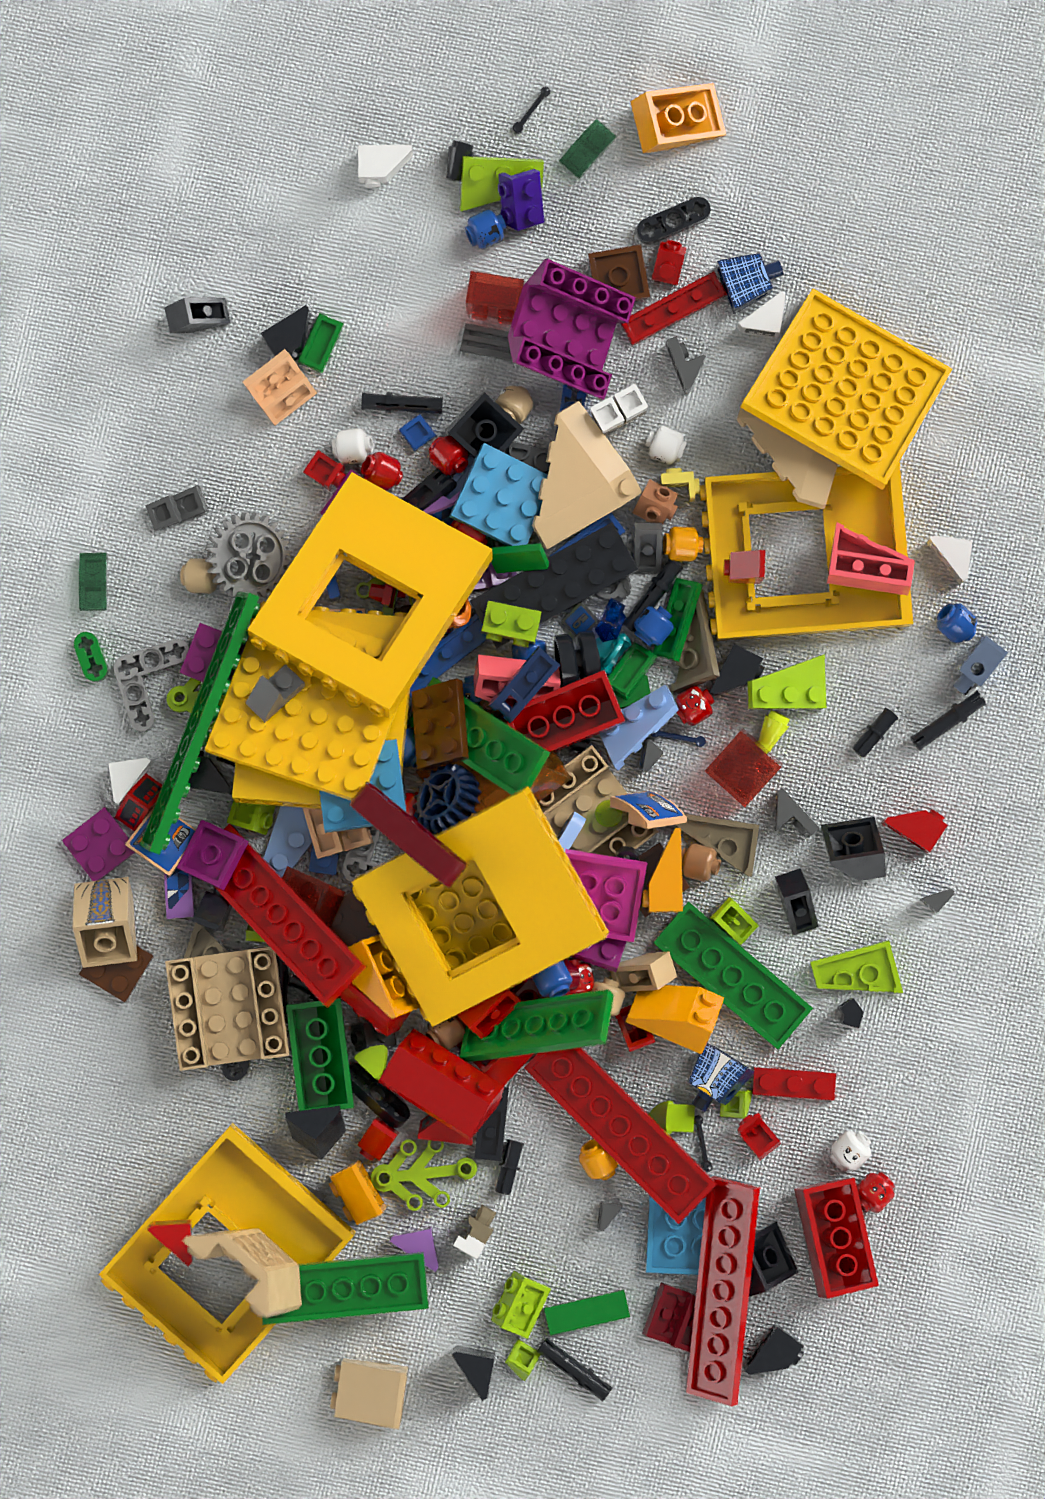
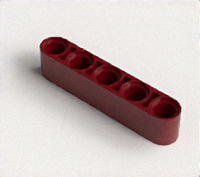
(408, 834)

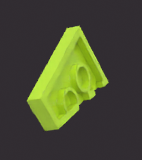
(481, 178)
(791, 688)
(859, 969)

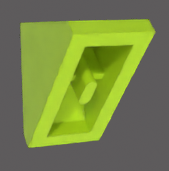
(734, 920)

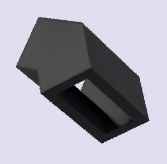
(851, 1013)

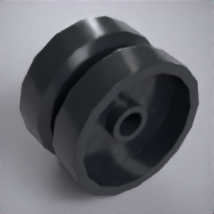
(582, 661)

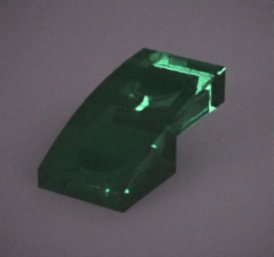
(588, 148)
(93, 581)

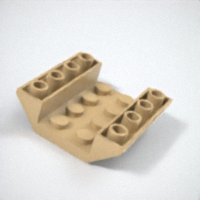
(588, 787)
(227, 1008)
(262, 1260)

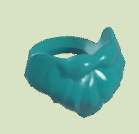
(611, 651)

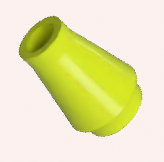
(772, 729)

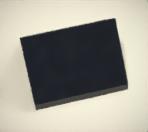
(317, 1128)
(476, 1366)

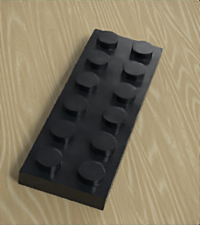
(570, 577)

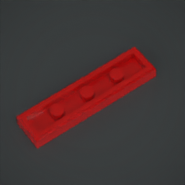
(673, 308)

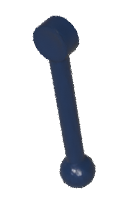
(699, 741)

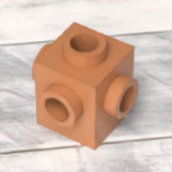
(656, 503)

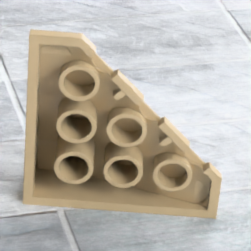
(804, 467)
(583, 478)

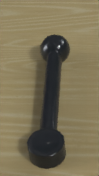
(518, 126)
(706, 1165)

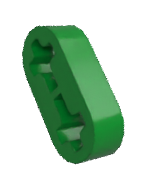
(97, 655)

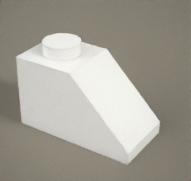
(381, 162)

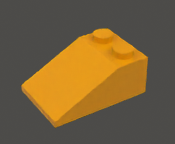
(677, 117)
(664, 887)
(381, 980)
(677, 1014)
(357, 1193)

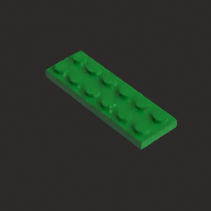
(499, 749)
(733, 974)
(544, 1027)
(359, 1288)

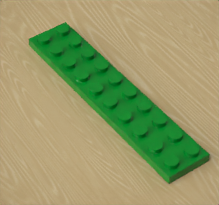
(196, 730)

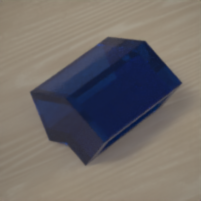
(611, 621)

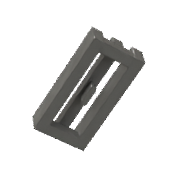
(481, 351)

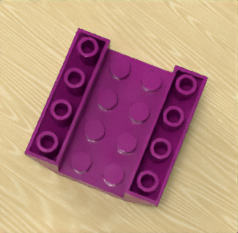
(567, 326)

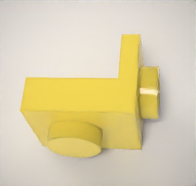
(676, 478)

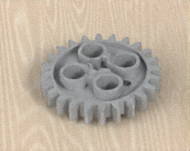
(226, 552)

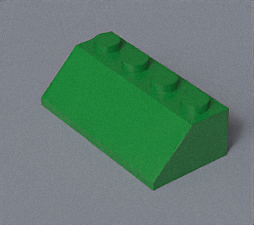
(320, 1055)

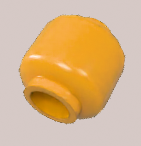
(682, 544)
(597, 1161)

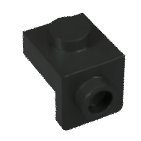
(365, 1036)

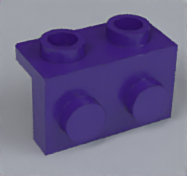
(521, 199)

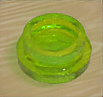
(607, 815)

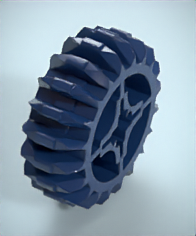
(446, 798)

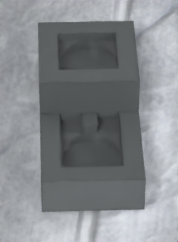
(177, 508)

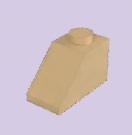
(645, 972)

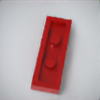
(794, 1083)

